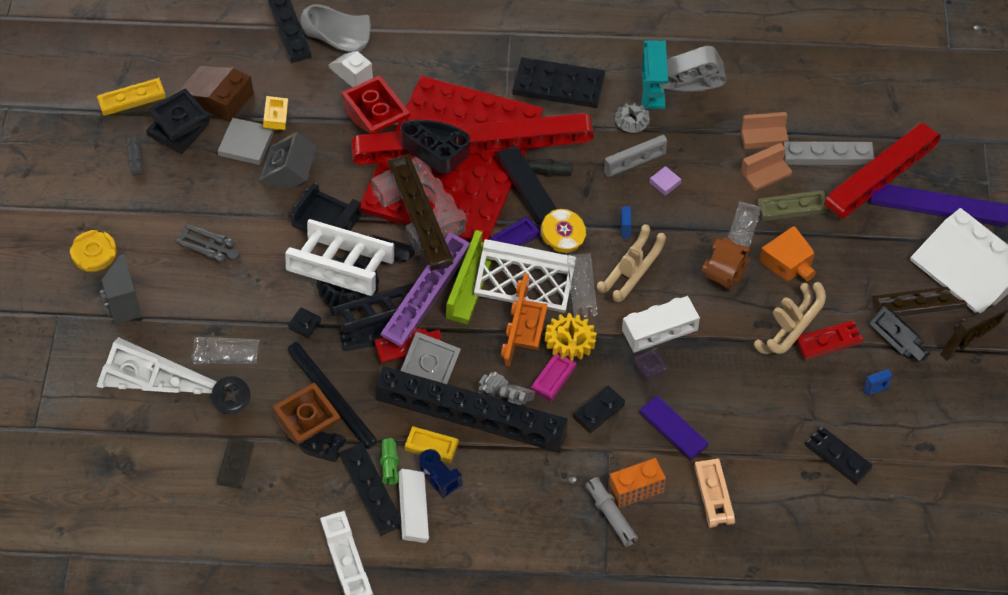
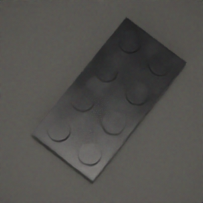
(559, 82)

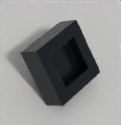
(304, 322)

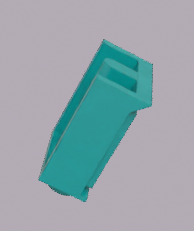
(654, 73)

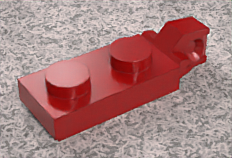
(390, 351)

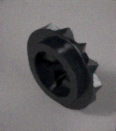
(231, 384)

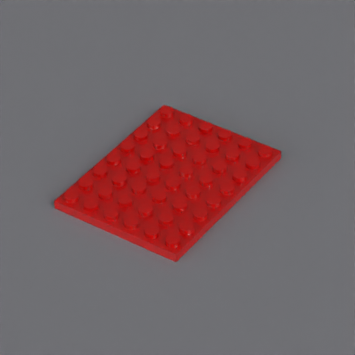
(480, 181)

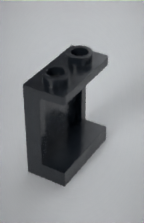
(324, 209)

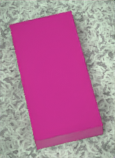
(553, 377)

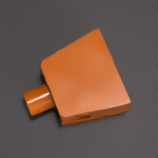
(789, 256)

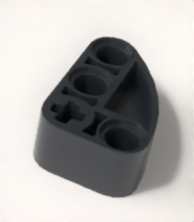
(436, 143)

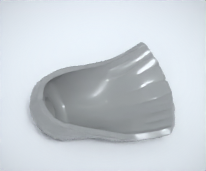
(336, 28)

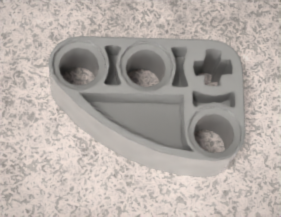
(695, 70)

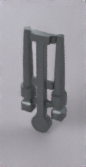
(211, 250)

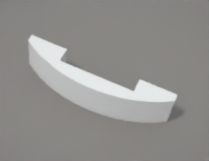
(345, 555)

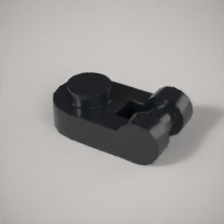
(315, 446)

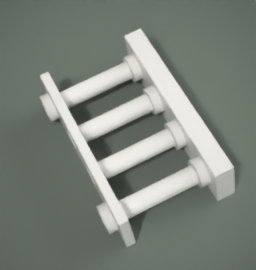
(335, 272)

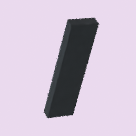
(526, 182)

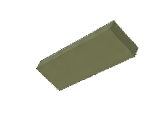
(792, 205)

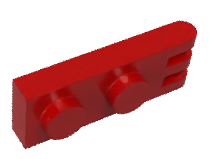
(829, 340)

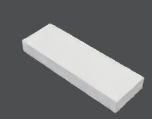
(413, 506)

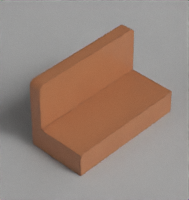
(764, 130)
(765, 167)

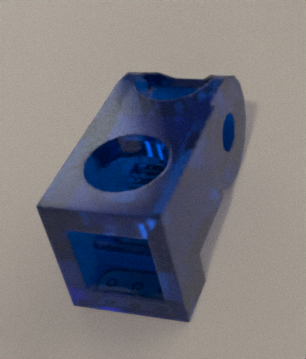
(438, 474)

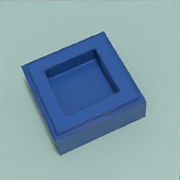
(626, 222)
(877, 382)

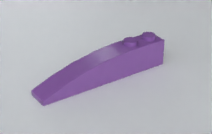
(424, 294)

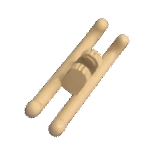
(632, 265)
(793, 319)

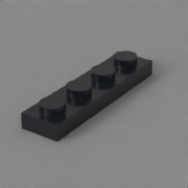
(290, 30)
(371, 489)

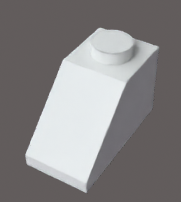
(352, 68)

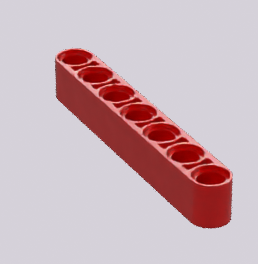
(882, 170)

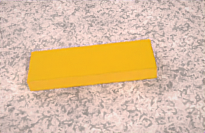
(131, 96)

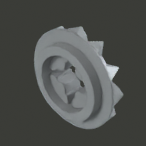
(628, 123)

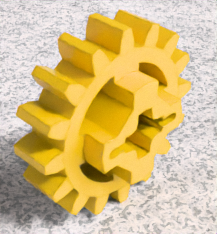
(570, 336)

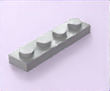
(828, 153)

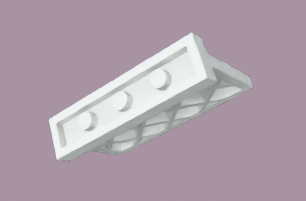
(523, 257)

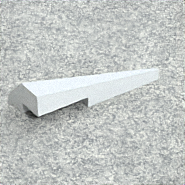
(140, 369)

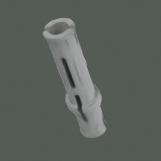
(606, 503)

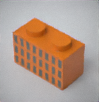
(637, 483)

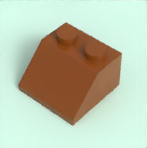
(305, 414)

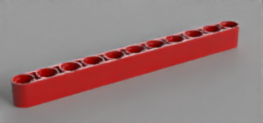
(486, 137)

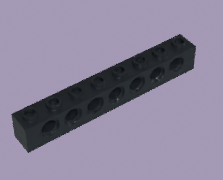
(471, 409)

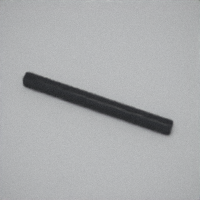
(332, 395)

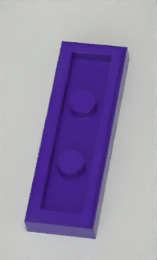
(673, 428)

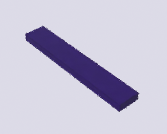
(940, 204)

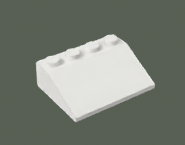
(966, 260)

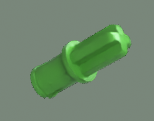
(389, 461)

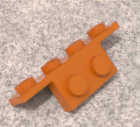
(527, 322)

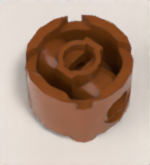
(727, 262)

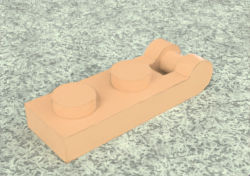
(714, 492)

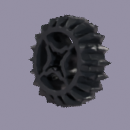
(336, 298)

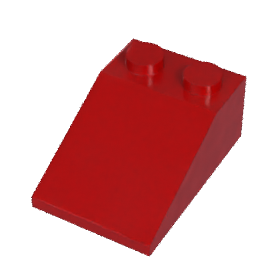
(373, 105)

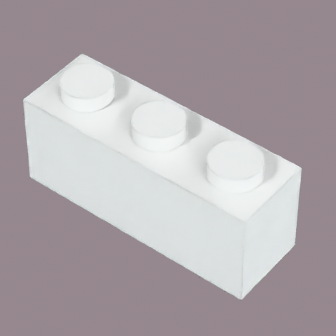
(660, 323)

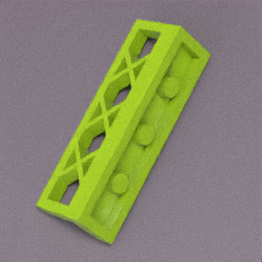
(462, 297)

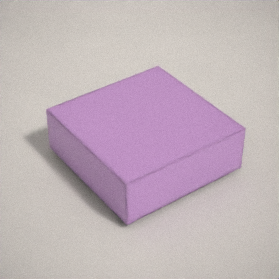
(665, 180)

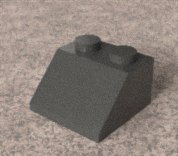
(288, 162)
(119, 293)

